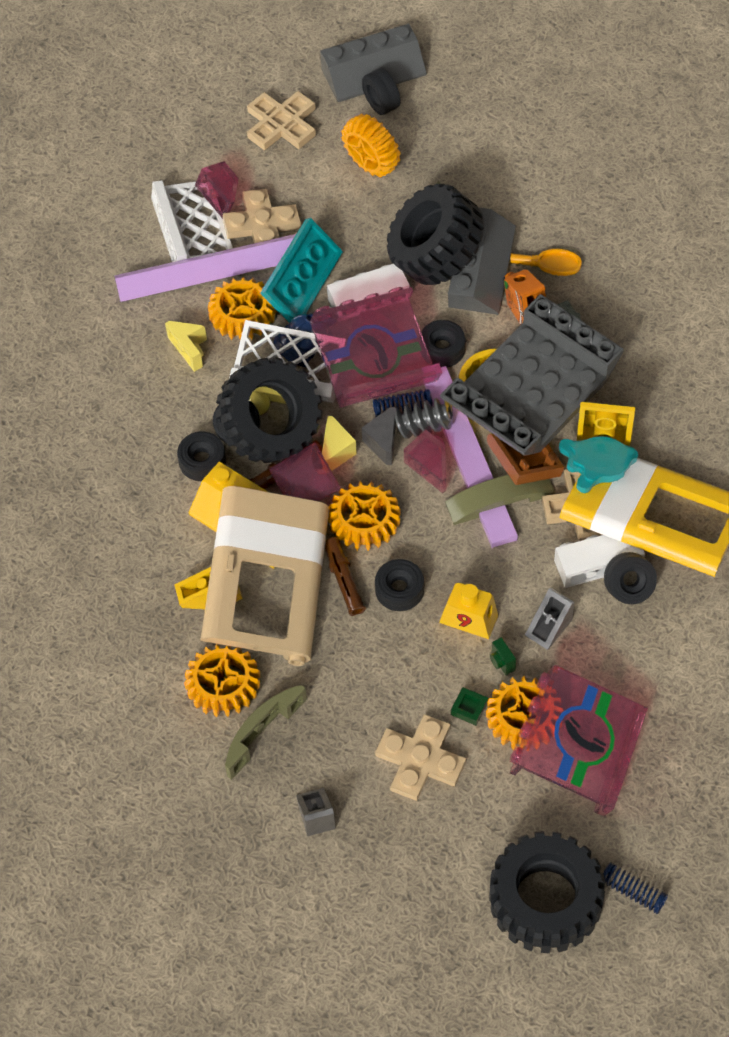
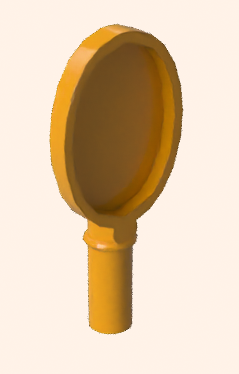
(552, 261)

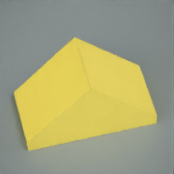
(337, 444)

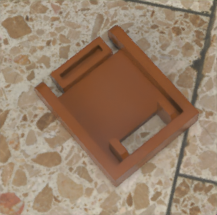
(526, 468)

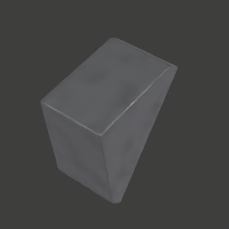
(380, 435)
(550, 619)
(316, 812)

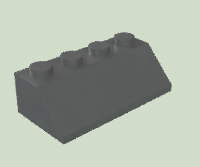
(392, 50)
(481, 283)

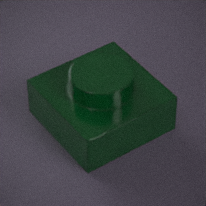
(502, 657)
(469, 706)

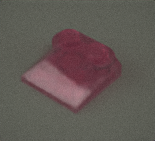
(306, 475)

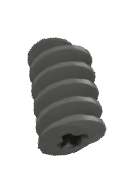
(424, 419)

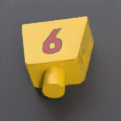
(470, 610)

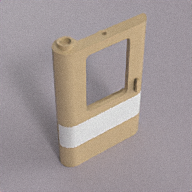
(273, 533)

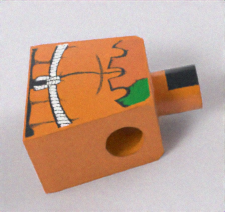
(521, 290)

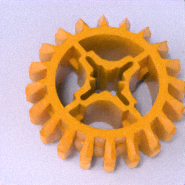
(370, 145)
(241, 301)
(363, 524)
(203, 673)
(503, 722)

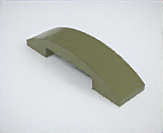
(493, 494)
(284, 703)

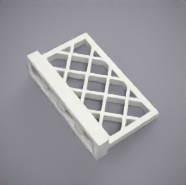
(171, 223)
(323, 389)

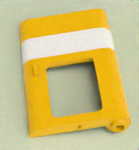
(620, 508)

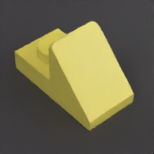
(186, 339)

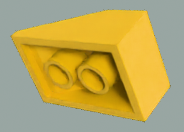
(605, 421)

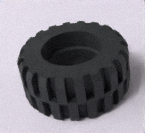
(435, 234)
(296, 392)
(554, 856)

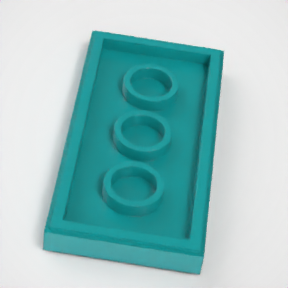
(301, 271)

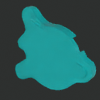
(597, 460)

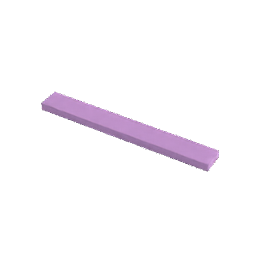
(201, 269)
(473, 465)

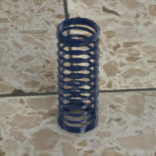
(426, 396)
(609, 870)

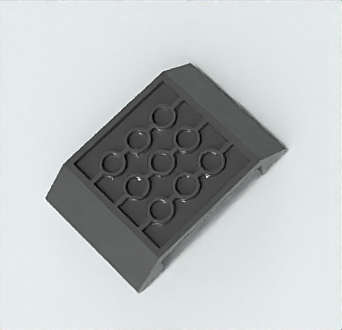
(536, 378)

